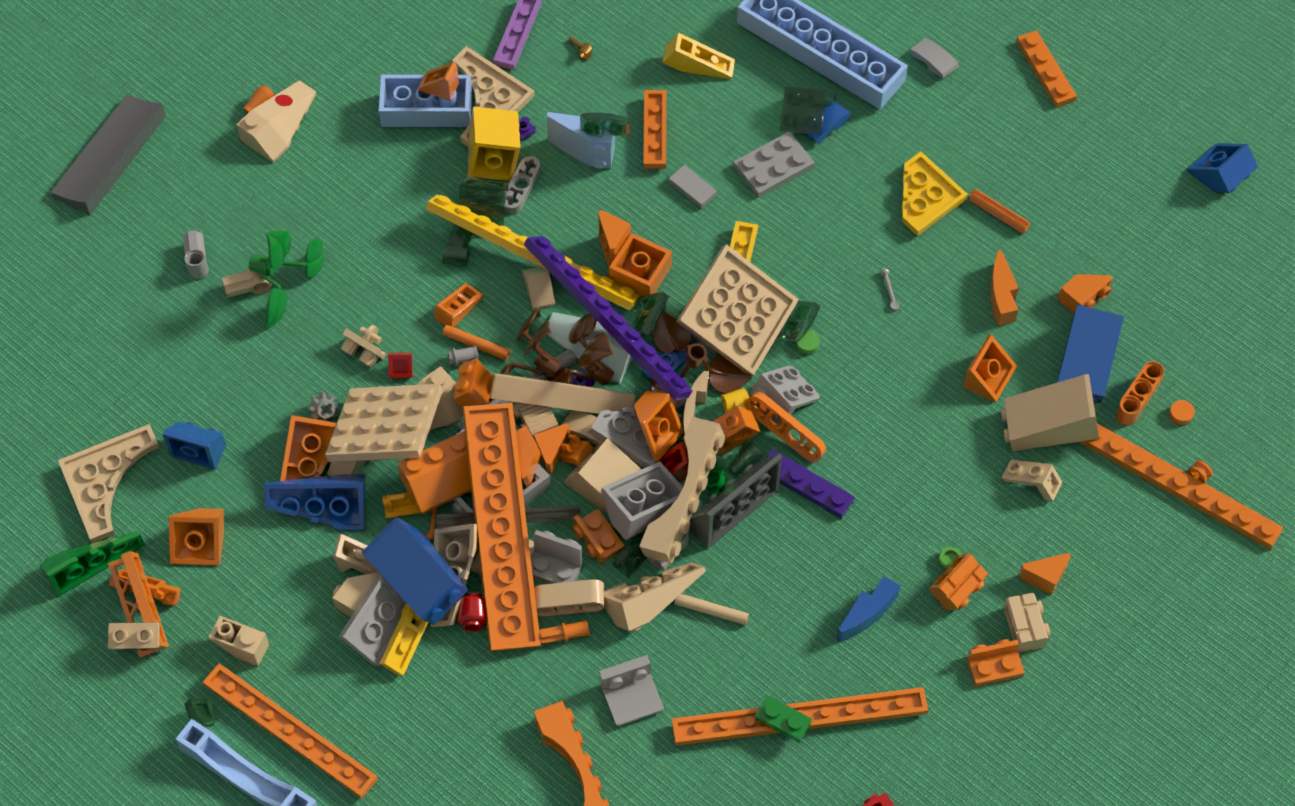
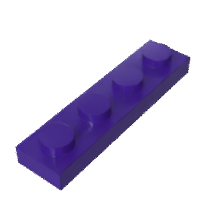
(814, 487)

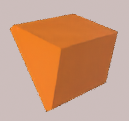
(612, 234)
(989, 370)

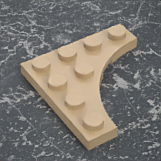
(491, 85)
(97, 472)

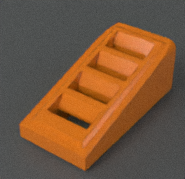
(451, 317)

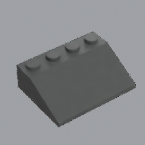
(736, 501)

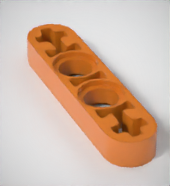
(784, 428)

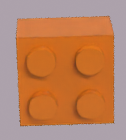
(640, 265)

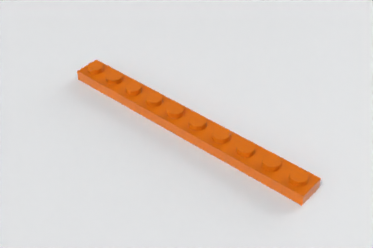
(1185, 487)
(823, 714)

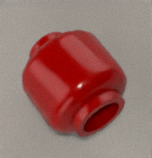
(472, 612)

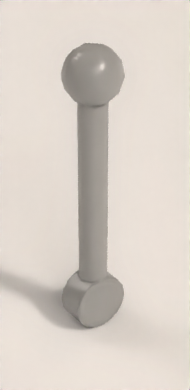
(894, 306)

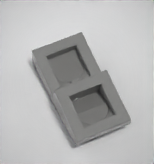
(937, 58)

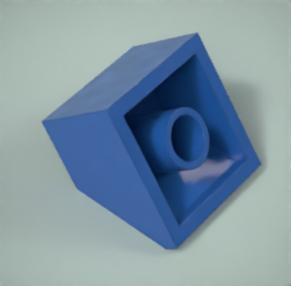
(1224, 166)
(194, 444)

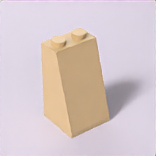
(1051, 415)

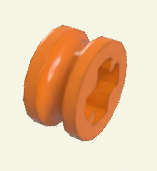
(1200, 471)

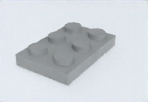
(773, 164)
(374, 621)

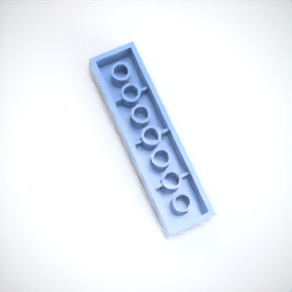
(825, 47)

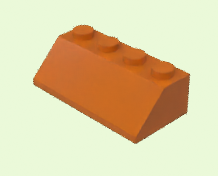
(438, 474)

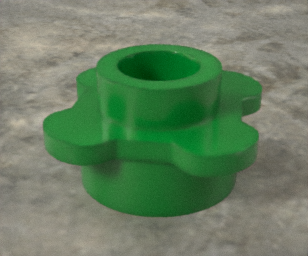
(716, 481)

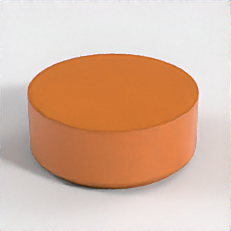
(1181, 412)

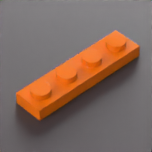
(1046, 69)
(654, 129)

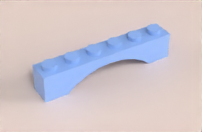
(222, 760)

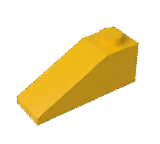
(693, 57)

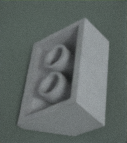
(640, 499)

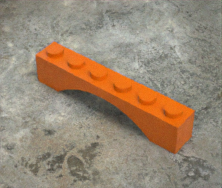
(557, 732)

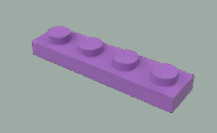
(517, 33)

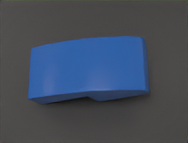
(834, 118)

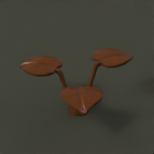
(672, 336)
(596, 350)
(544, 362)

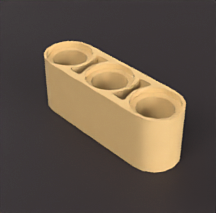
(569, 597)

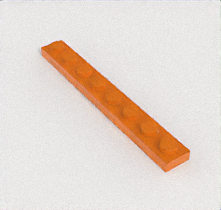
(290, 731)

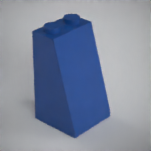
(1091, 348)
(415, 570)

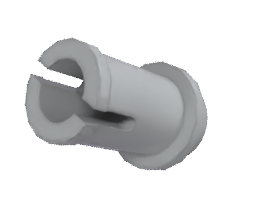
(462, 355)

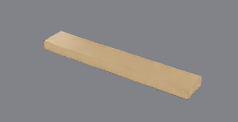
(558, 394)

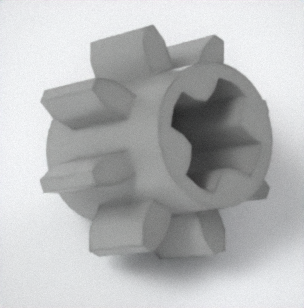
(316, 403)

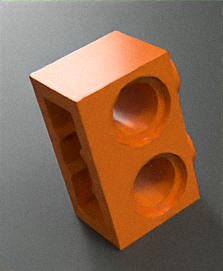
(738, 427)

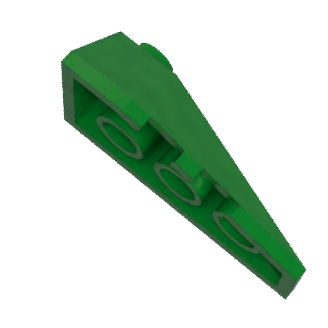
(79, 564)

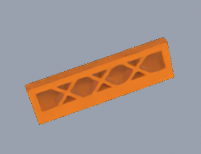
(143, 596)

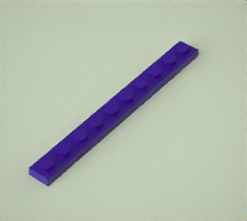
(608, 318)

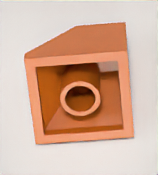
(658, 422)
(196, 537)

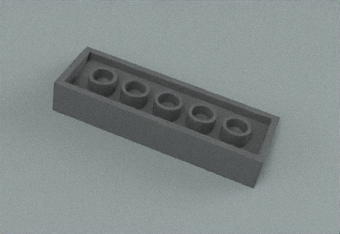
(108, 153)

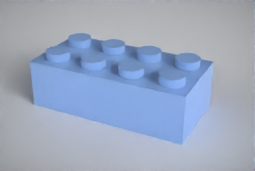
(406, 106)

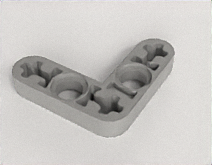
(520, 175)

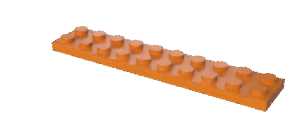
(501, 527)

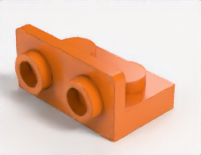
(597, 535)
(995, 663)

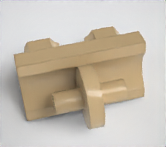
(371, 352)

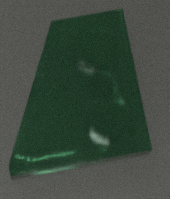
(653, 307)

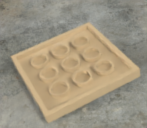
(737, 310)
(384, 423)

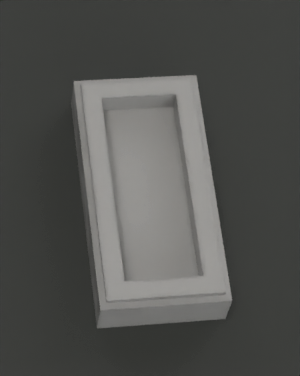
(693, 186)

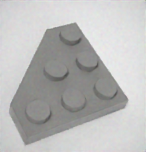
(625, 432)

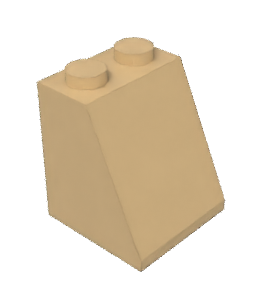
(600, 468)

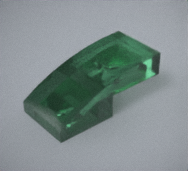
(799, 322)

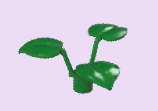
(279, 247)

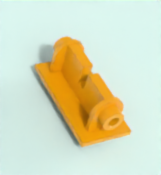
(399, 505)

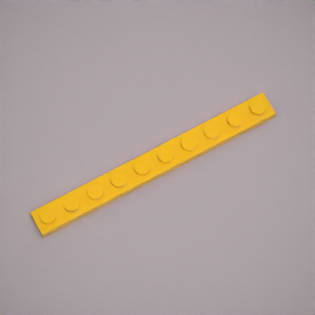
(514, 243)

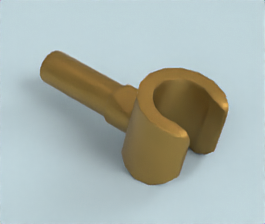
(584, 52)

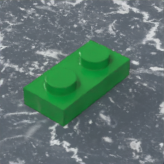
(783, 719)

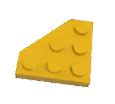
(927, 194)

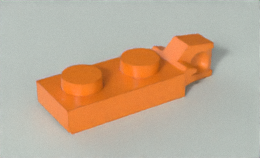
(158, 588)

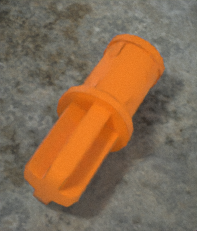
(564, 632)

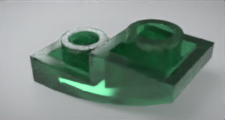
(597, 123)

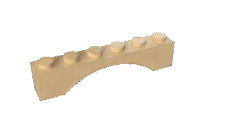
(665, 534)

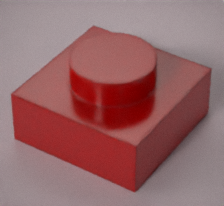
(400, 365)

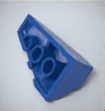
(325, 499)

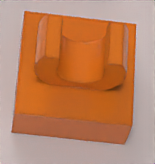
(575, 451)

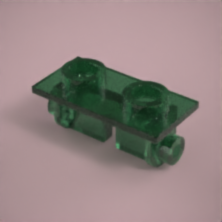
(629, 558)

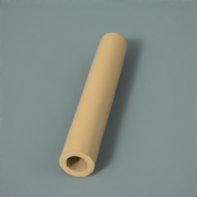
(712, 609)

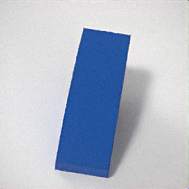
(868, 609)

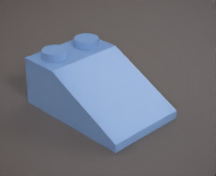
(591, 150)

